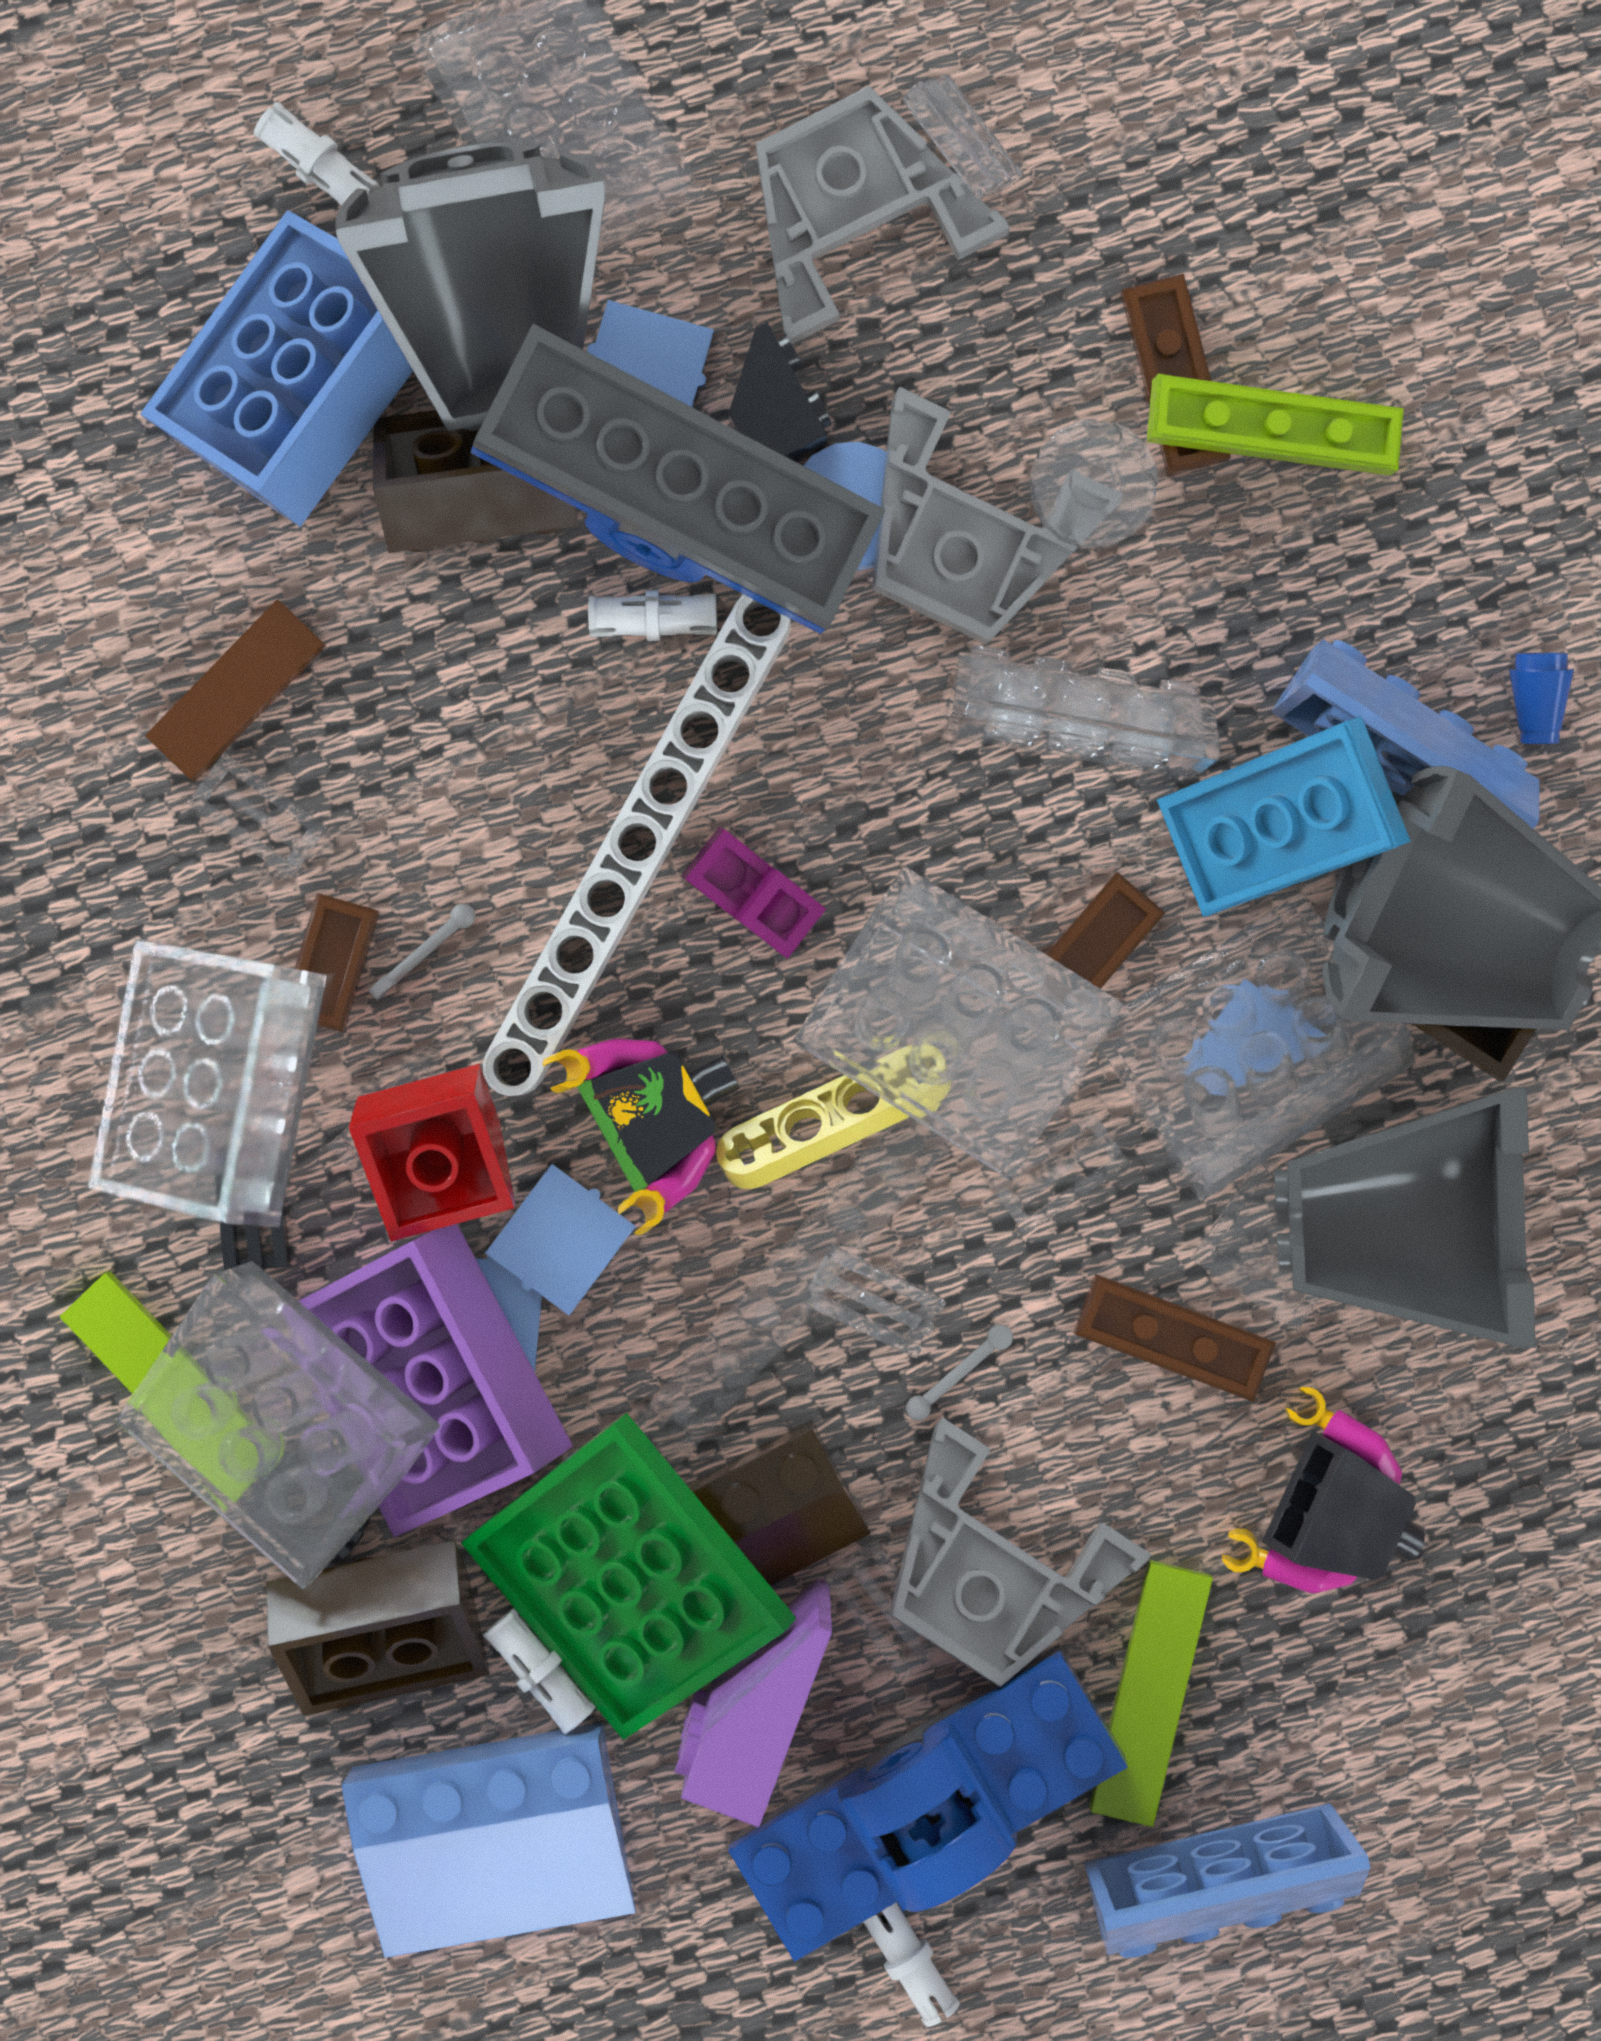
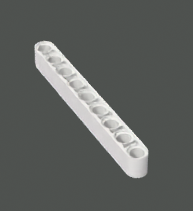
(635, 877)

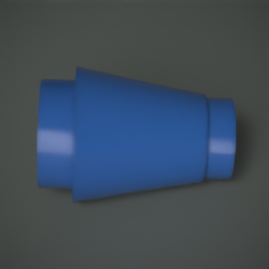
(1540, 695)

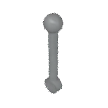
(461, 917)
(998, 1338)

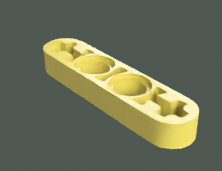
(837, 1131)

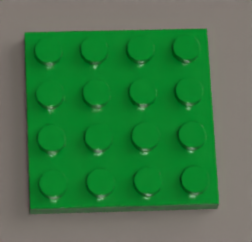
(628, 1578)

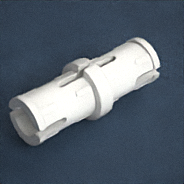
(311, 155)
(652, 615)
(539, 1671)
(911, 1964)

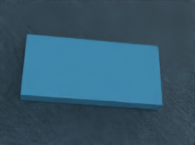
(1284, 818)

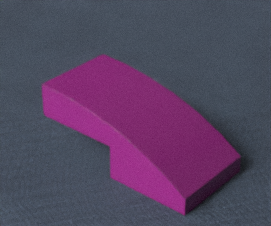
(753, 892)

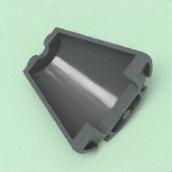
(470, 256)
(1463, 919)
(1419, 1220)

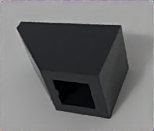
(772, 403)

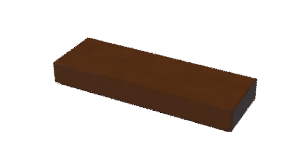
(1168, 344)
(235, 690)
(1174, 1337)

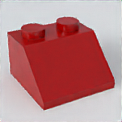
(433, 1152)

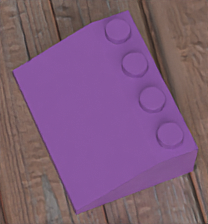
(447, 1345)
(749, 1715)

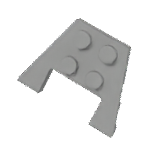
(843, 178)
(945, 547)
(980, 1591)

